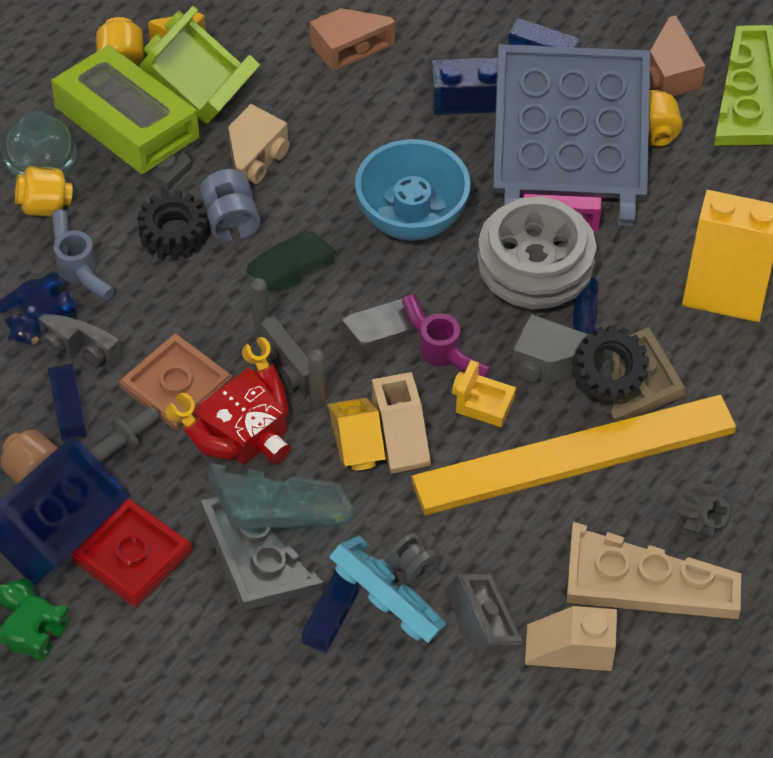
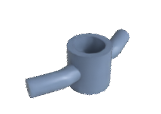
(76, 257)

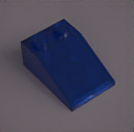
(56, 509)

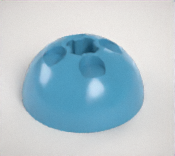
(412, 188)

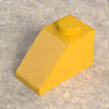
(357, 433)

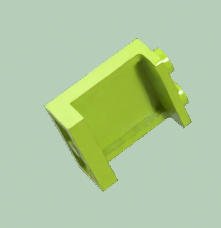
(195, 65)

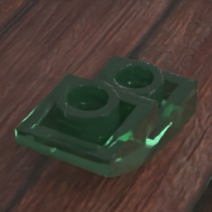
(286, 261)

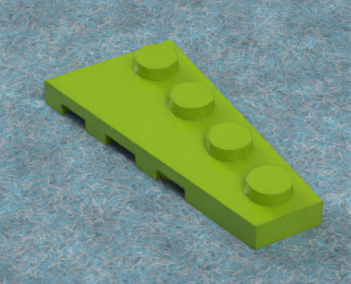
(748, 90)

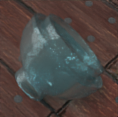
(39, 142)

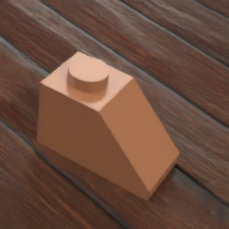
(350, 36)
(674, 61)

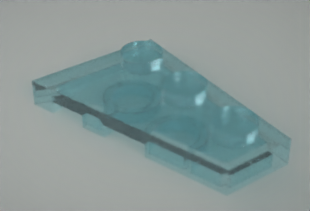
(263, 502)

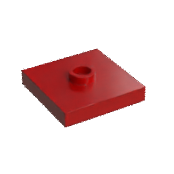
(131, 552)

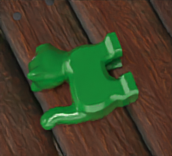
(30, 619)

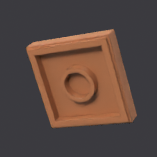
(174, 370)

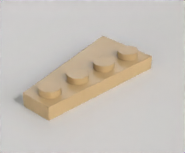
(630, 577)

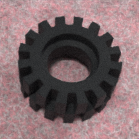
(172, 242)

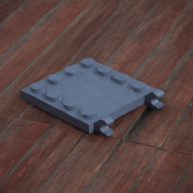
(572, 124)

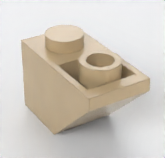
(256, 142)
(401, 422)

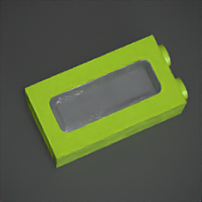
(125, 109)

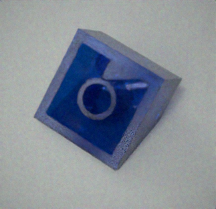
(463, 84)

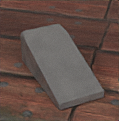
(376, 328)

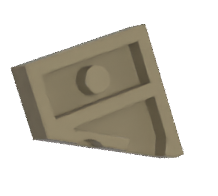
(658, 387)

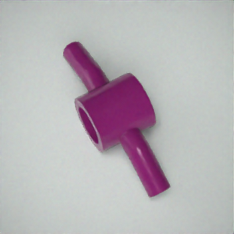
(435, 328)

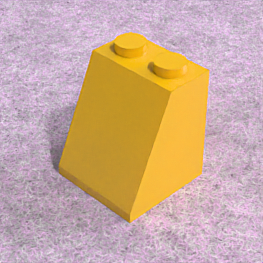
(731, 256)

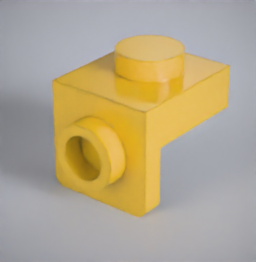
(482, 397)

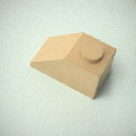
(573, 639)

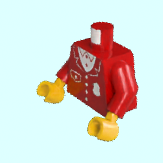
(241, 416)

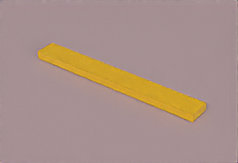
(572, 454)

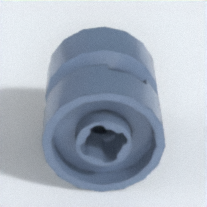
(229, 204)

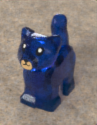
(35, 299)

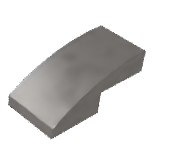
(72, 336)

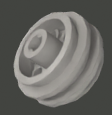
(550, 255)

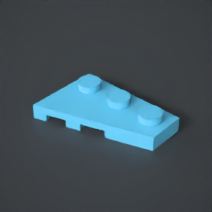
(378, 578)

